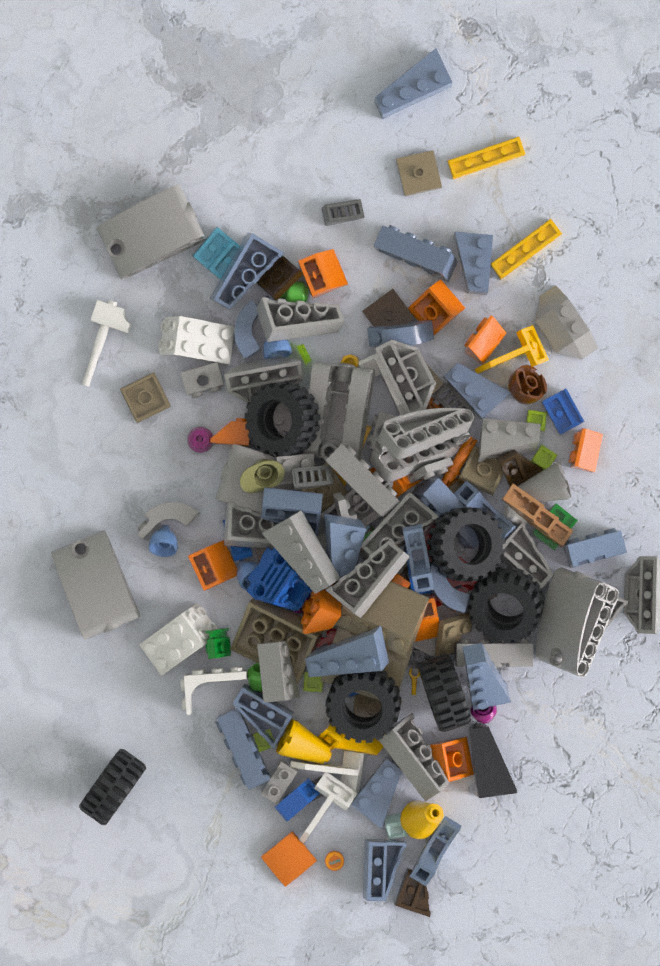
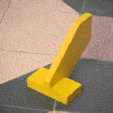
(530, 346)
(338, 741)

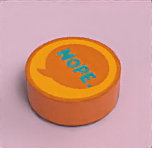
(334, 860)

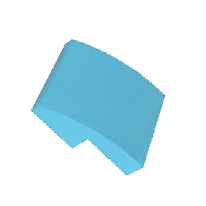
(216, 252)

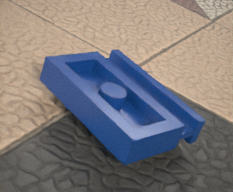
(562, 411)

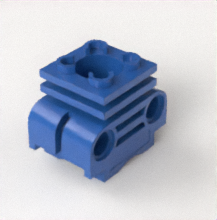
(277, 582)

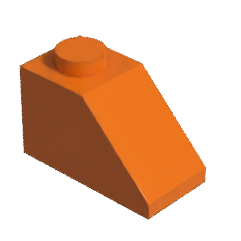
(233, 434)

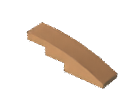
(537, 515)

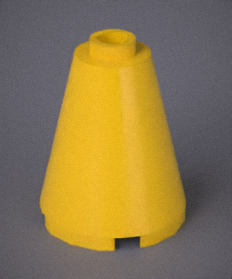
(302, 744)
(420, 818)

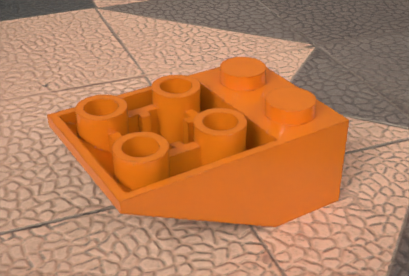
(482, 344)

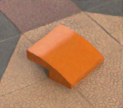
(288, 858)

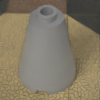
(548, 485)

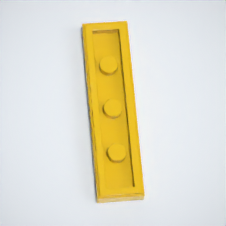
(486, 158)
(525, 249)

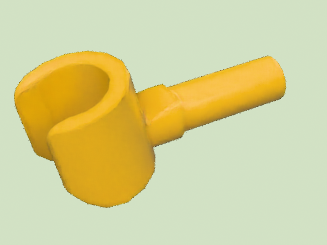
(414, 681)

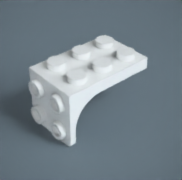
(196, 339)
(178, 639)
(199, 676)

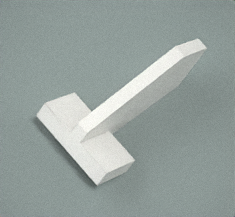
(375, 363)
(350, 770)
(335, 792)

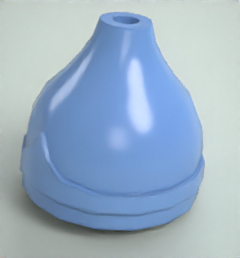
(276, 349)
(163, 542)
(243, 572)

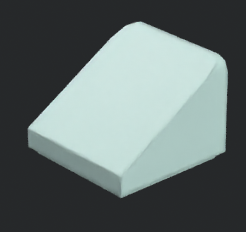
(393, 827)

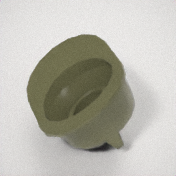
(262, 475)

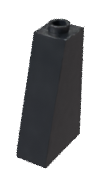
(489, 767)

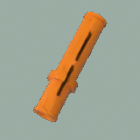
(458, 461)

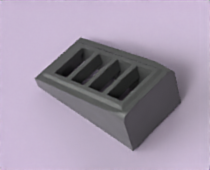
(341, 205)
(452, 392)
(305, 470)

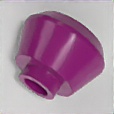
(199, 445)
(484, 715)

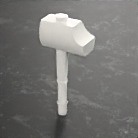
(107, 316)

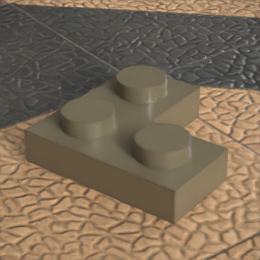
(449, 630)

